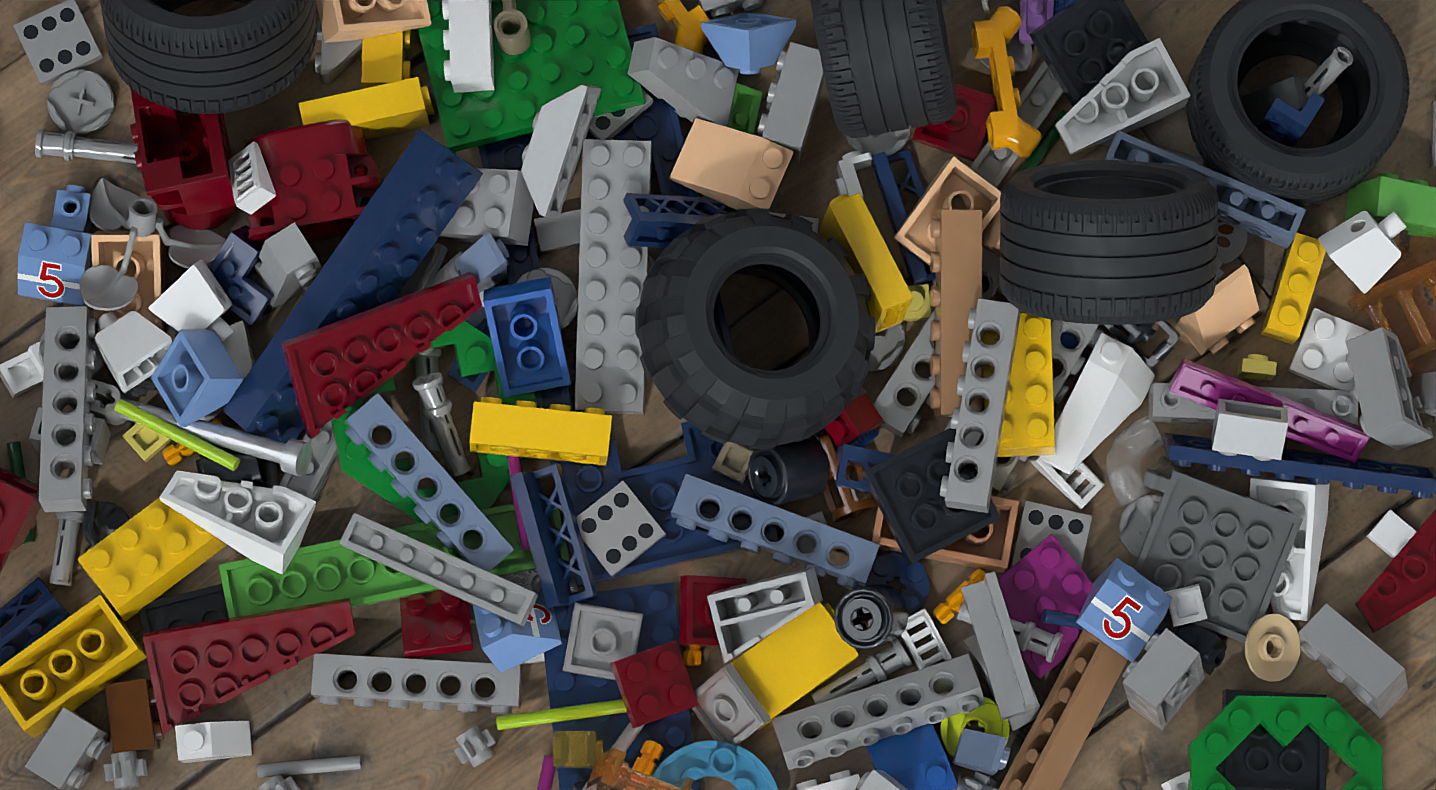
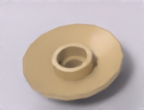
(1272, 647)

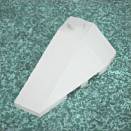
(1129, 97)
(1102, 398)
(1310, 501)
(249, 518)

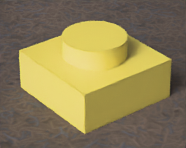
(920, 306)
(1257, 368)
(145, 441)

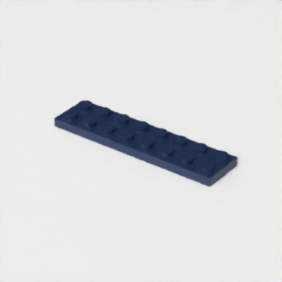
(1315, 465)

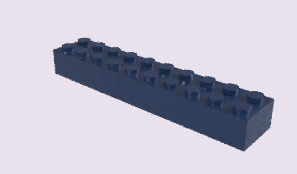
(360, 274)

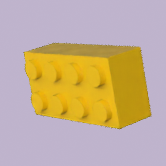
(1029, 402)
(540, 432)
(147, 557)
(68, 666)

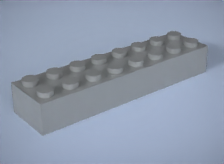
(610, 278)

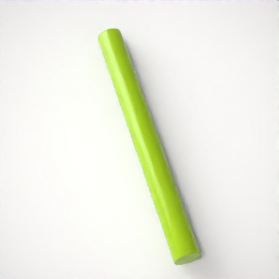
(177, 434)
(560, 714)

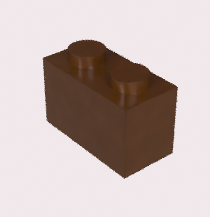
(133, 716)

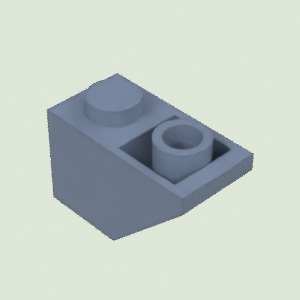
(485, 261)
(981, 752)

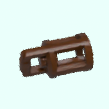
(852, 504)

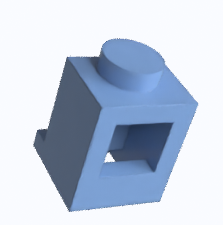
(80, 218)

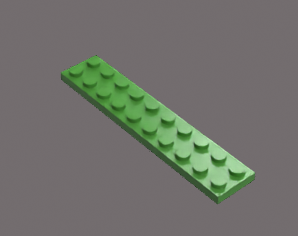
(335, 573)

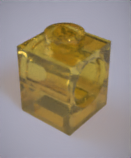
(576, 749)

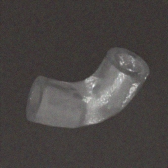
(1125, 459)

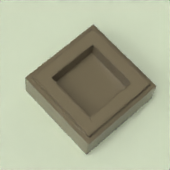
(733, 461)

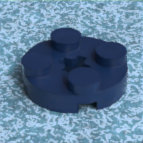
(912, 576)

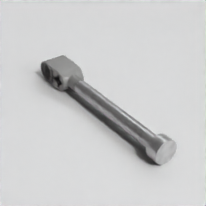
(292, 456)

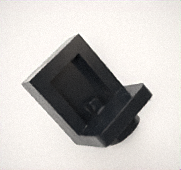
(1206, 643)

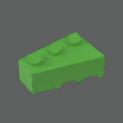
(1410, 200)

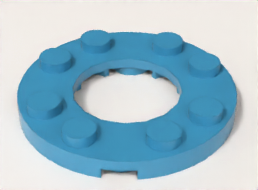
(716, 760)

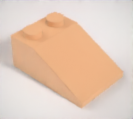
(370, 18)
(731, 165)
(953, 189)
(146, 266)
(1226, 311)

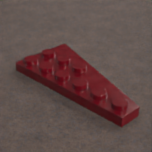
(346, 358)
(1405, 581)
(223, 658)

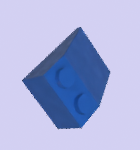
(526, 336)
(914, 759)

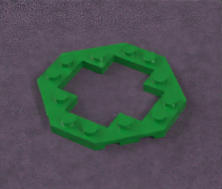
(474, 356)
(1284, 720)

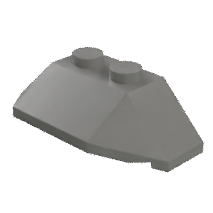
(557, 146)

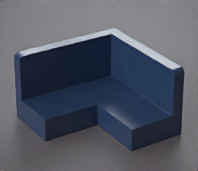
(231, 272)

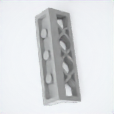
(321, 464)
(999, 647)

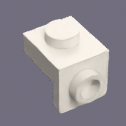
(848, 180)

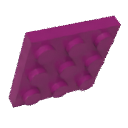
(1045, 581)

